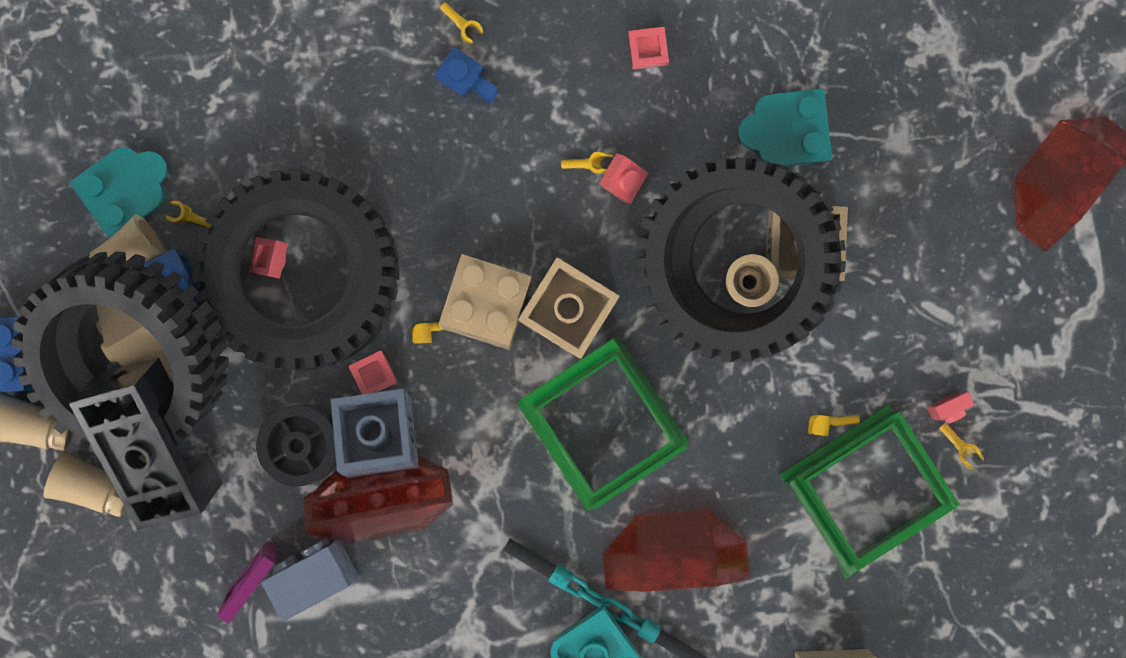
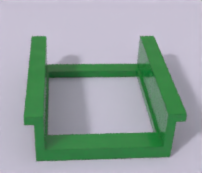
(572, 376)
(799, 475)

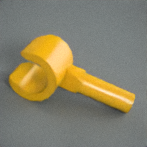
(460, 22)
(592, 163)
(187, 216)
(423, 332)
(821, 424)
(963, 448)

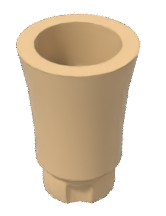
(134, 238)
(763, 276)
(24, 425)
(82, 485)

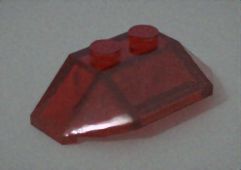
(1066, 177)
(378, 503)
(675, 553)

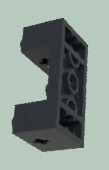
(122, 415)

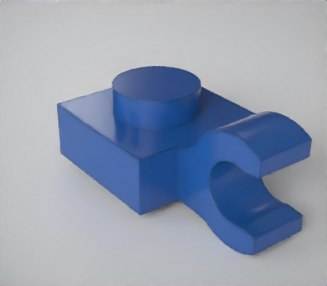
(463, 74)

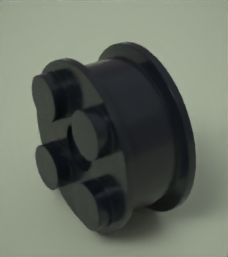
(277, 445)

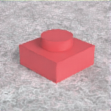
(648, 48)
(623, 178)
(268, 257)
(373, 373)
(951, 408)

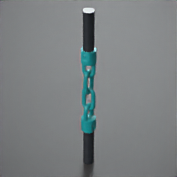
(562, 577)

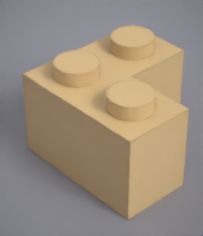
(127, 339)

